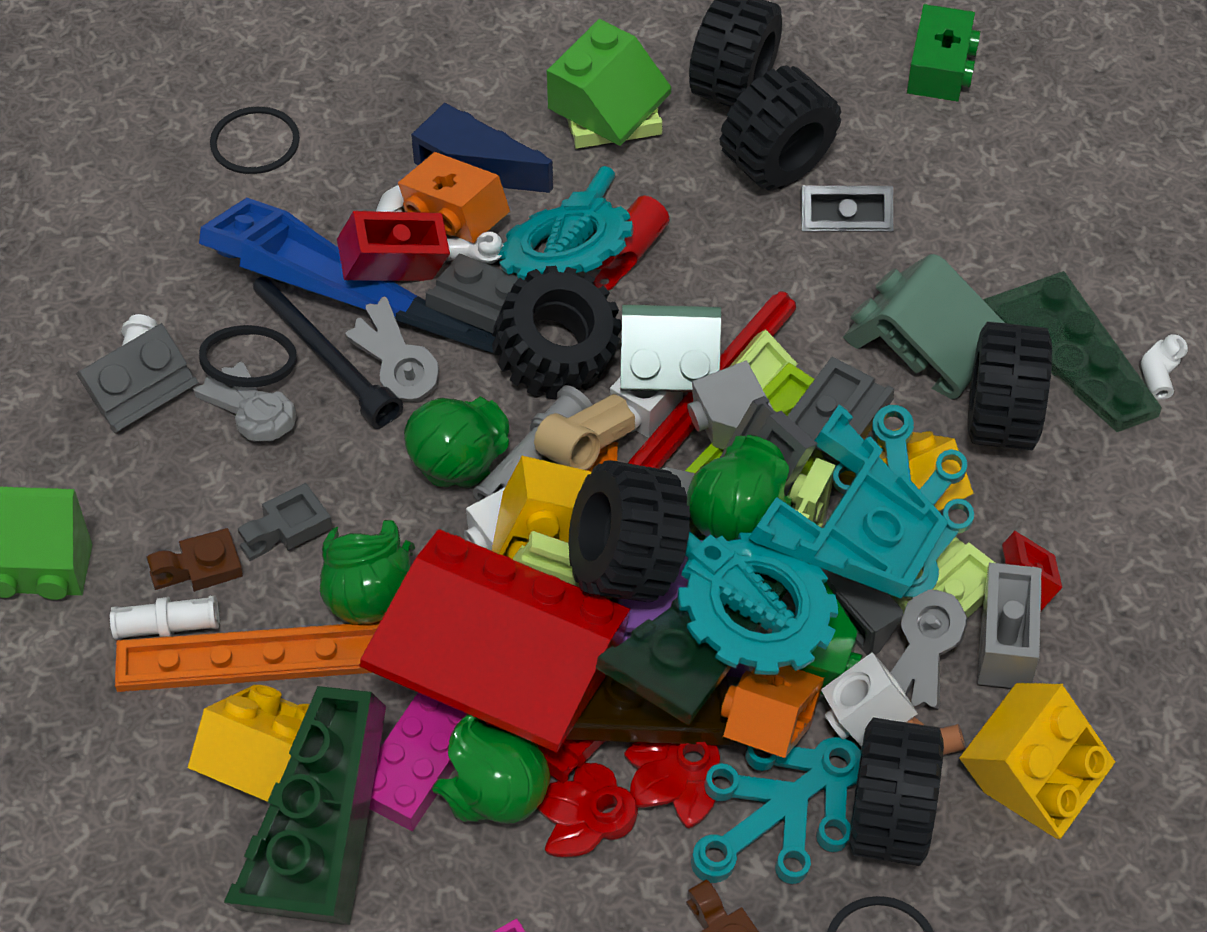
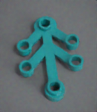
(933, 489)
(784, 801)

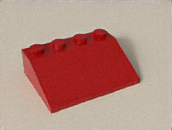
(495, 639)

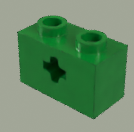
(941, 53)

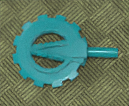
(568, 230)
(725, 574)

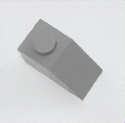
(723, 400)
(1010, 625)

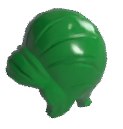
(456, 440)
(737, 488)
(363, 572)
(496, 775)

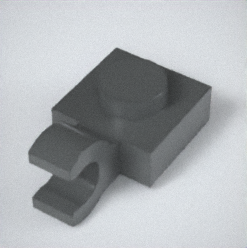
(289, 518)

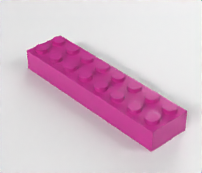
(413, 761)

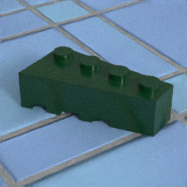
(317, 815)

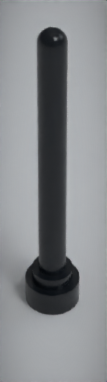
(377, 403)

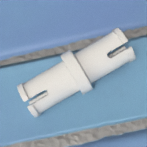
(164, 617)

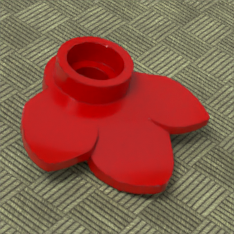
(669, 777)
(578, 810)

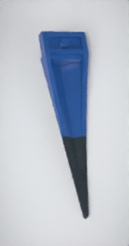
(290, 251)

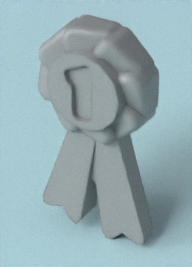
(404, 368)
(258, 413)
(932, 626)

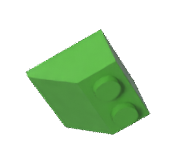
(606, 83)
(42, 542)

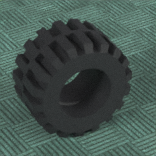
(734, 48)
(780, 127)
(562, 299)
(1010, 386)
(628, 531)
(896, 791)

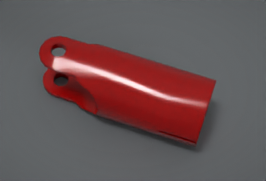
(649, 221)

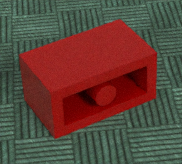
(392, 246)

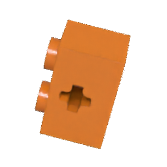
(464, 194)
(771, 709)

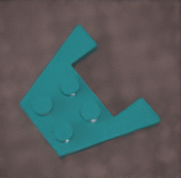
(876, 530)

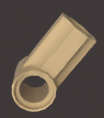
(579, 438)

